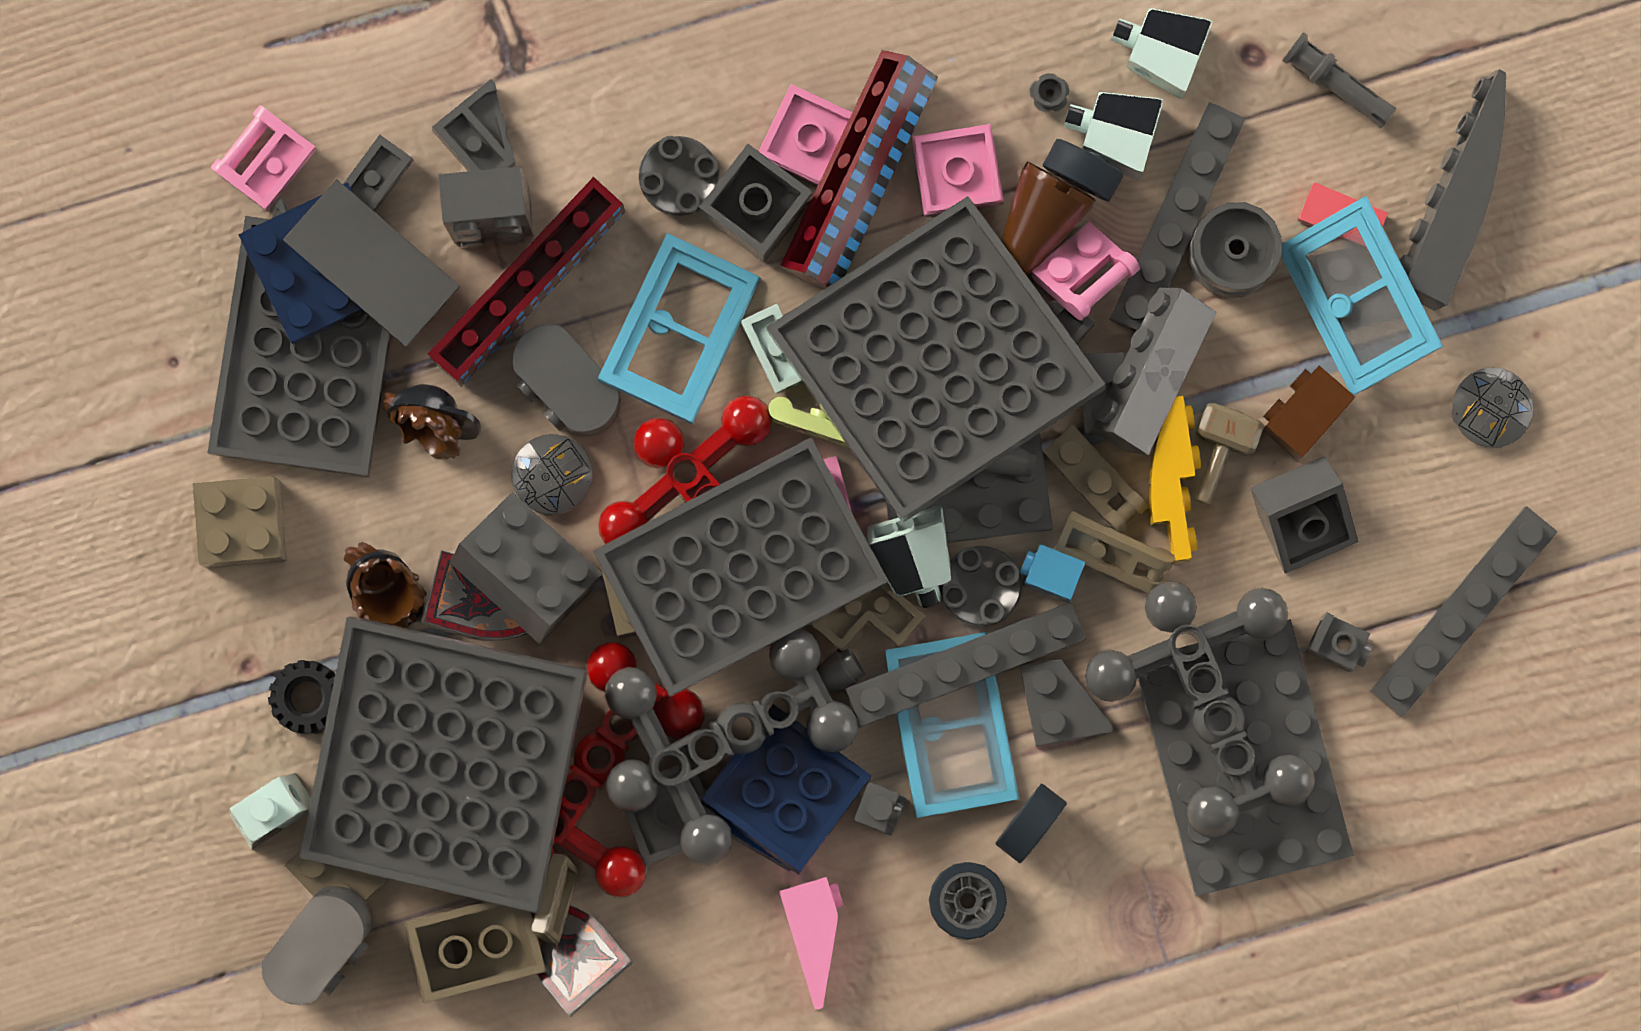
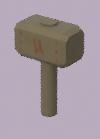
(1229, 432)

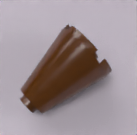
(1042, 216)

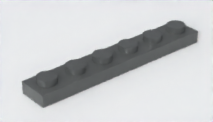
(1179, 213)
(1463, 611)
(965, 664)

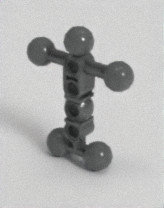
(1172, 609)
(634, 784)

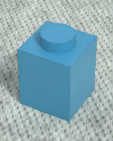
(1052, 572)

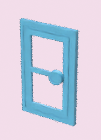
(660, 322)

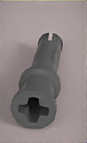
(1324, 70)

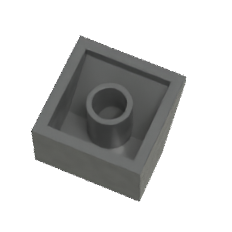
(1305, 514)

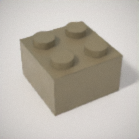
(239, 522)

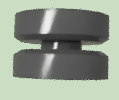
(1235, 226)

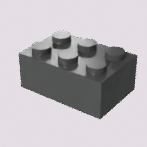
(486, 206)
(525, 567)

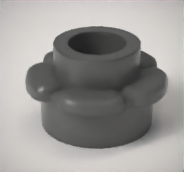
(1049, 82)

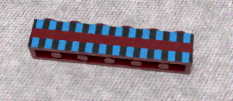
(859, 170)
(527, 281)

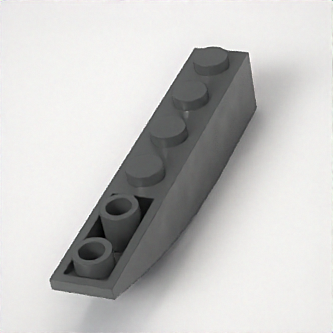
(1460, 199)

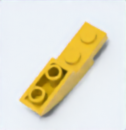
(1170, 464)

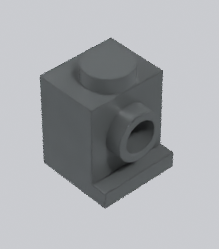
(1324, 643)
(879, 808)

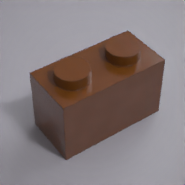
(1307, 413)

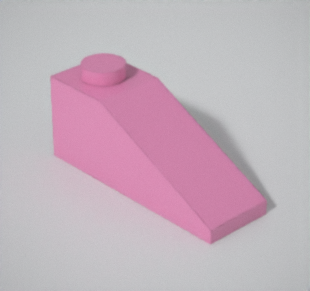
(813, 926)

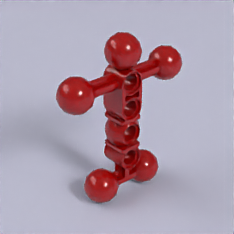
(661, 445)
(618, 869)

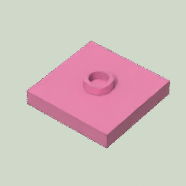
(804, 134)
(957, 166)

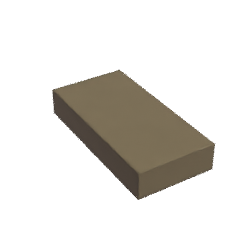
(556, 899)

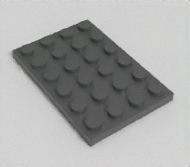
(298, 401)
(740, 567)
(1279, 721)

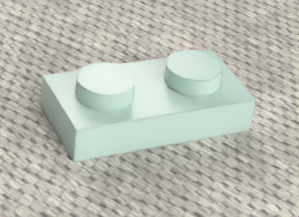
(772, 360)

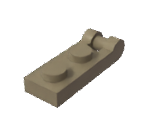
(1094, 478)
(1114, 552)

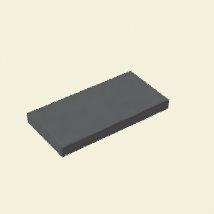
(371, 263)

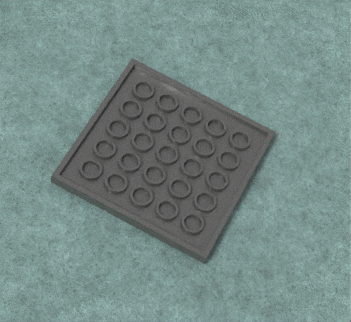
(935, 359)
(443, 763)

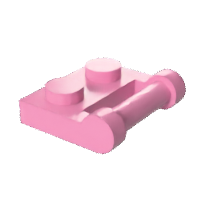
(272, 167)
(1076, 263)

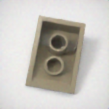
(472, 949)

